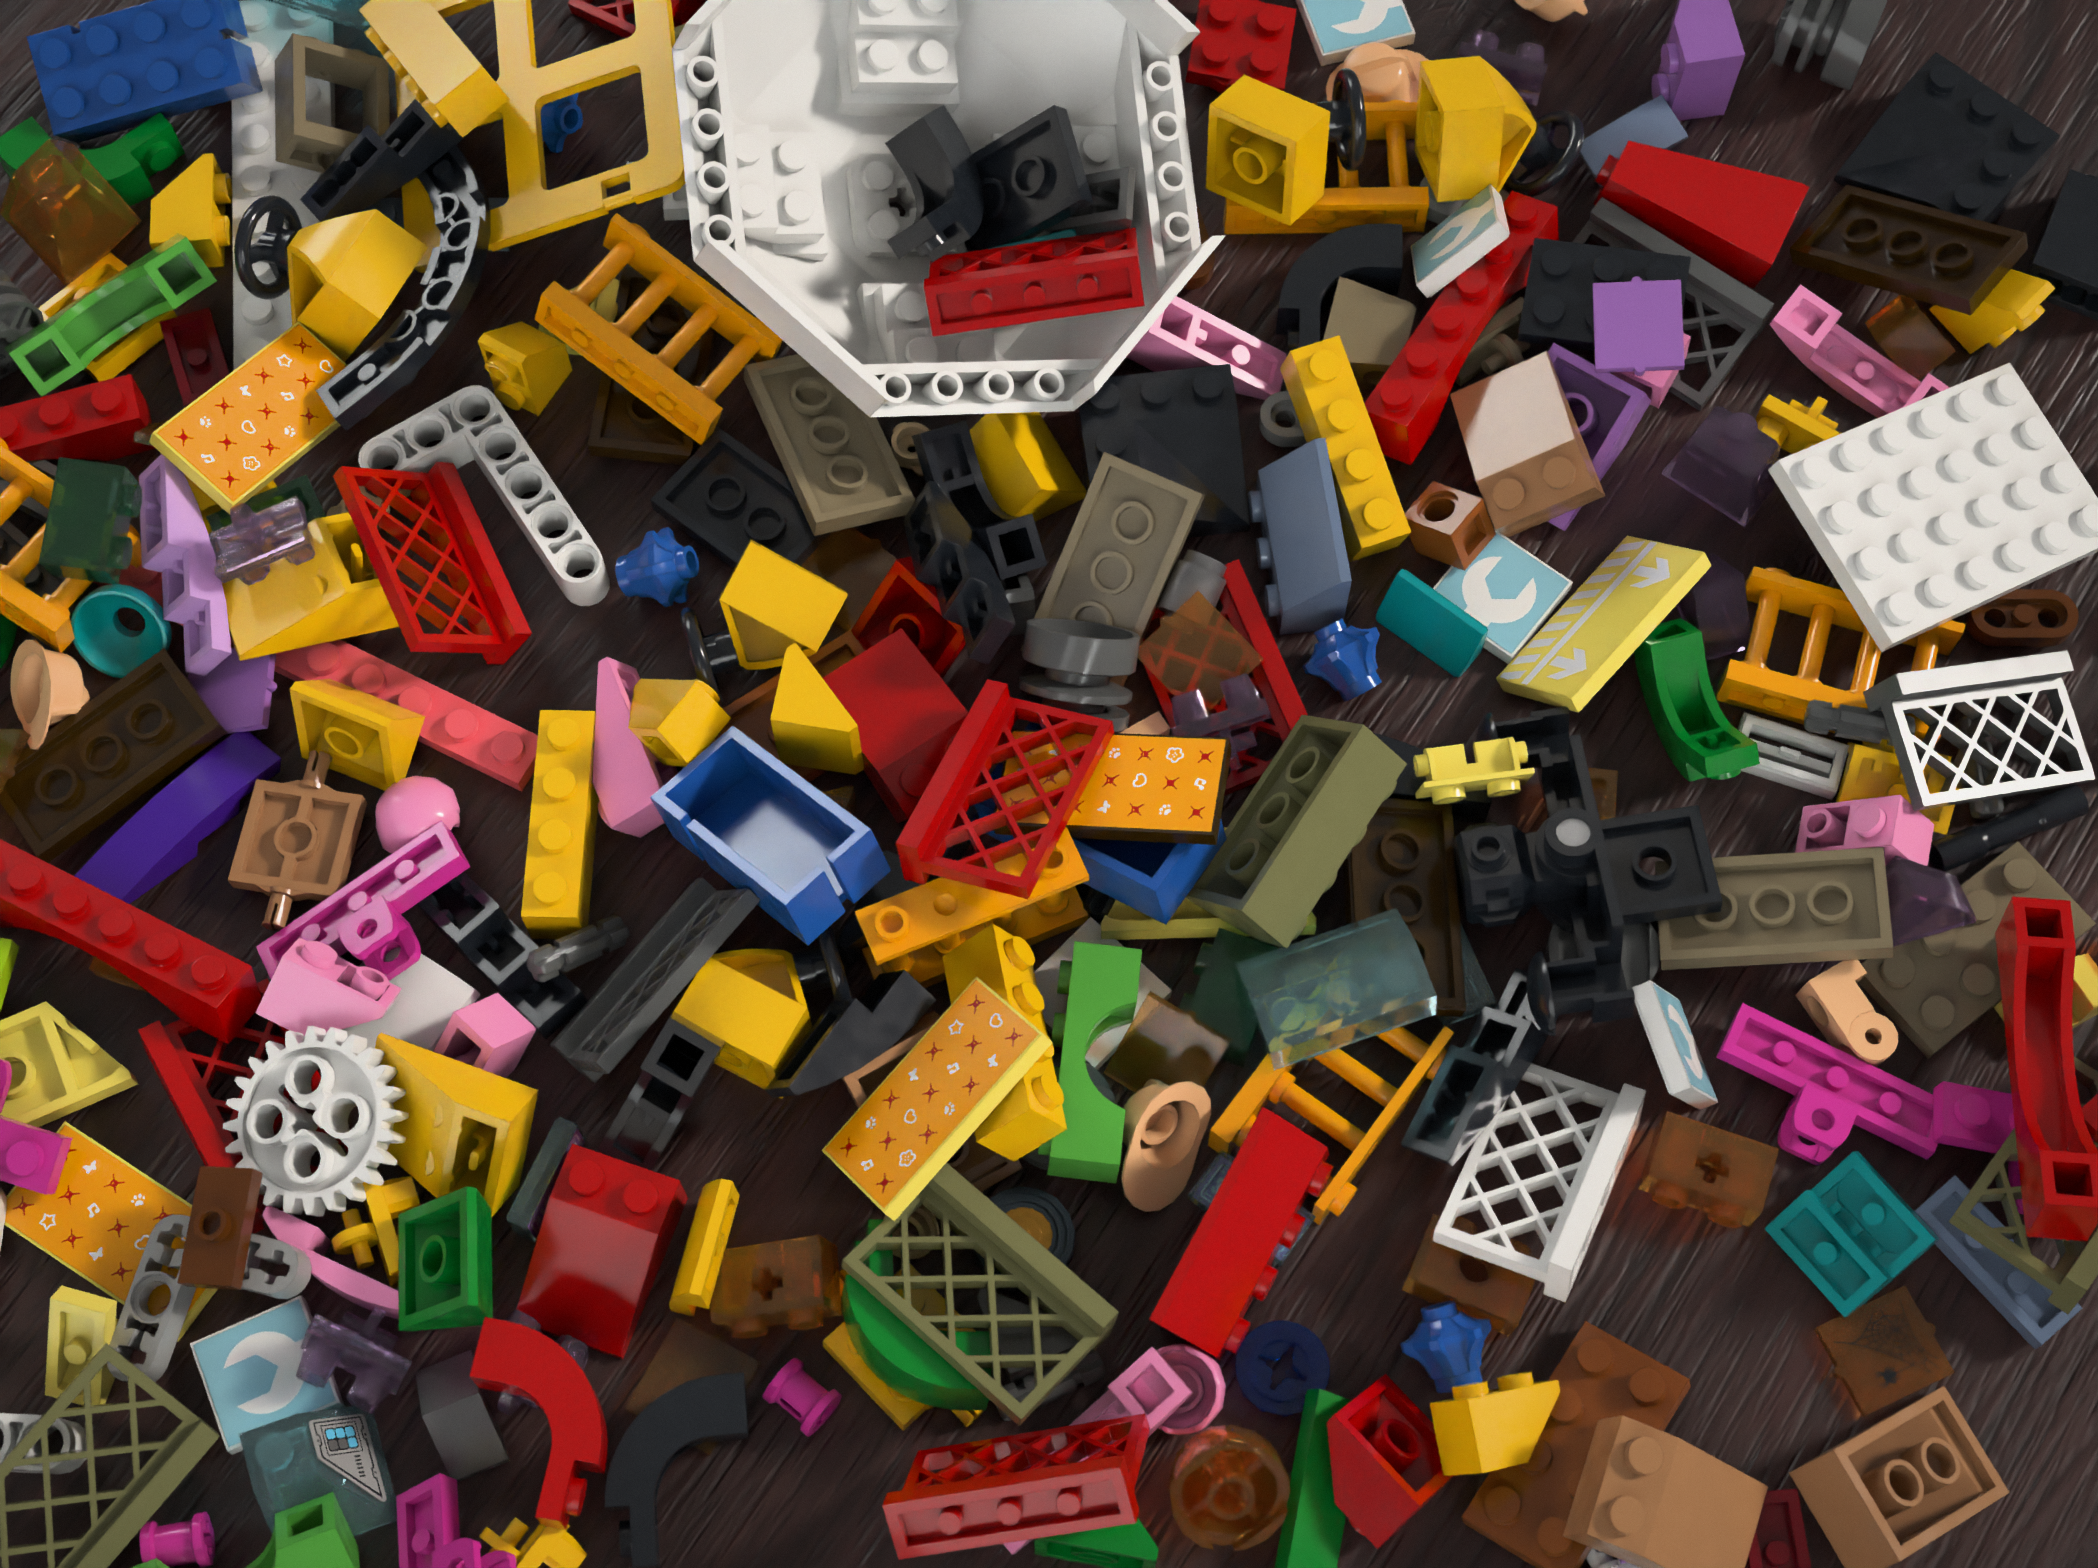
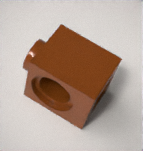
(1449, 525)

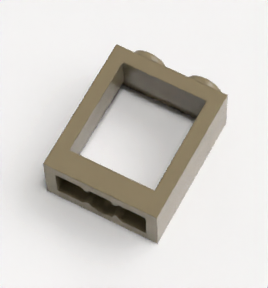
(306, 142)

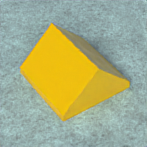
(1024, 465)
(811, 722)
(359, 731)

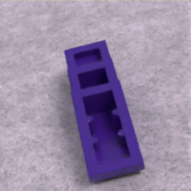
(172, 823)

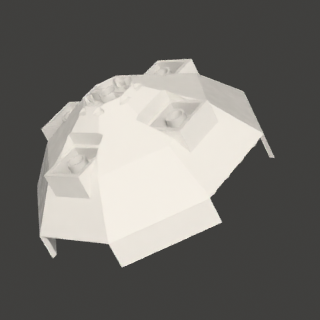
(796, 181)

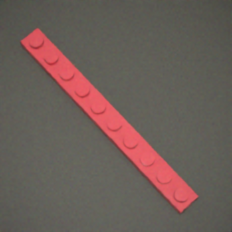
(449, 722)

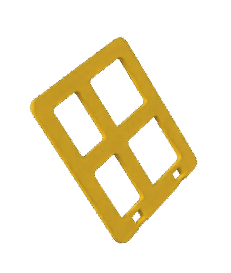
(530, 206)

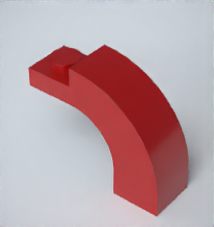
(535, 1367)

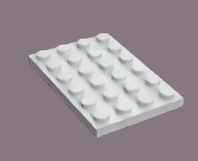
(1942, 505)

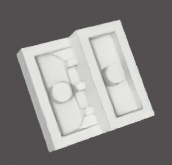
(422, 1007)

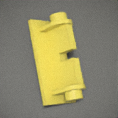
(1495, 770)

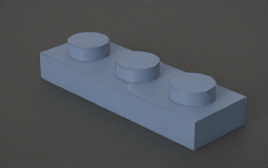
(2007, 1288)

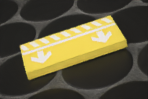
(1603, 622)

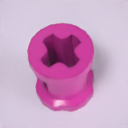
(802, 1396)
(179, 1542)

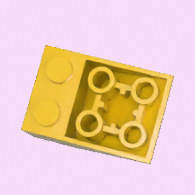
(312, 601)
(460, 1123)

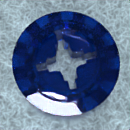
(1271, 1342)

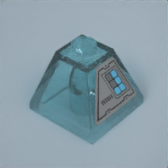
(318, 1456)

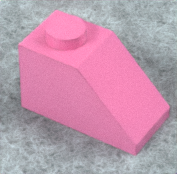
(487, 1036)

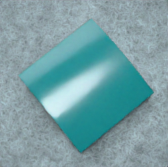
(1851, 1234)

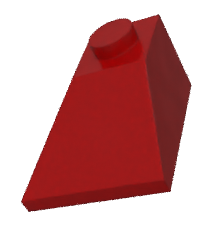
(915, 608)
(1383, 1460)

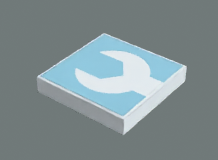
(1344, 25)
(1459, 241)
(1506, 593)
(1674, 1045)
(254, 1369)

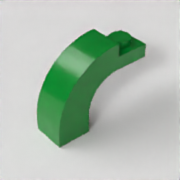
(122, 164)
(1685, 708)
(900, 1354)

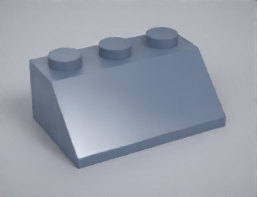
(1301, 540)

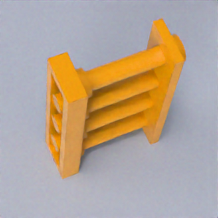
(1350, 203)
(653, 375)
(47, 615)
(1785, 696)
(934, 918)
(1279, 1087)

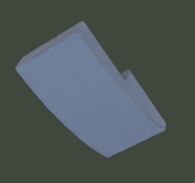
(1647, 124)

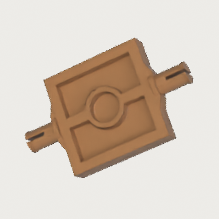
(297, 840)

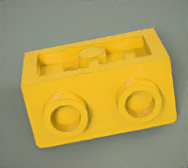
(1875, 772)

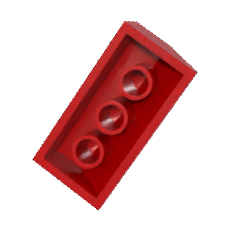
(1241, 1235)

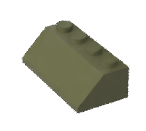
(1297, 828)

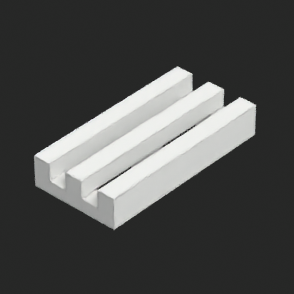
(1800, 739)

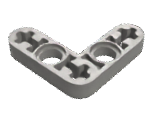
(170, 1322)

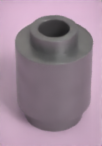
(1188, 576)

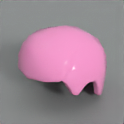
(412, 808)
(1206, 1382)

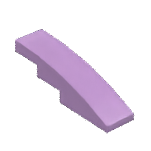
(180, 548)

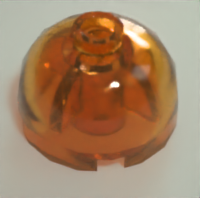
(1228, 1488)

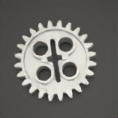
(348, 1080)

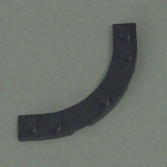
(448, 282)

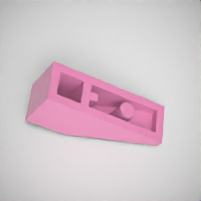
(1194, 338)
(622, 765)

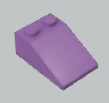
(1699, 59)
(1603, 409)

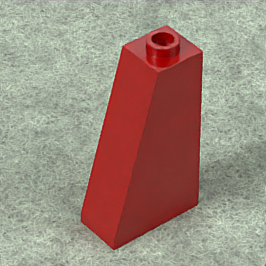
(1706, 206)

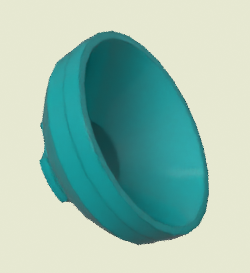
(106, 641)

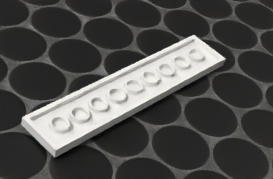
(255, 164)

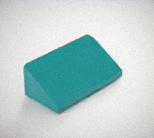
(1431, 624)

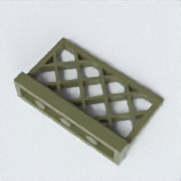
(2078, 1260)
(1023, 1266)
(137, 1499)

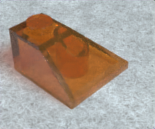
(65, 210)

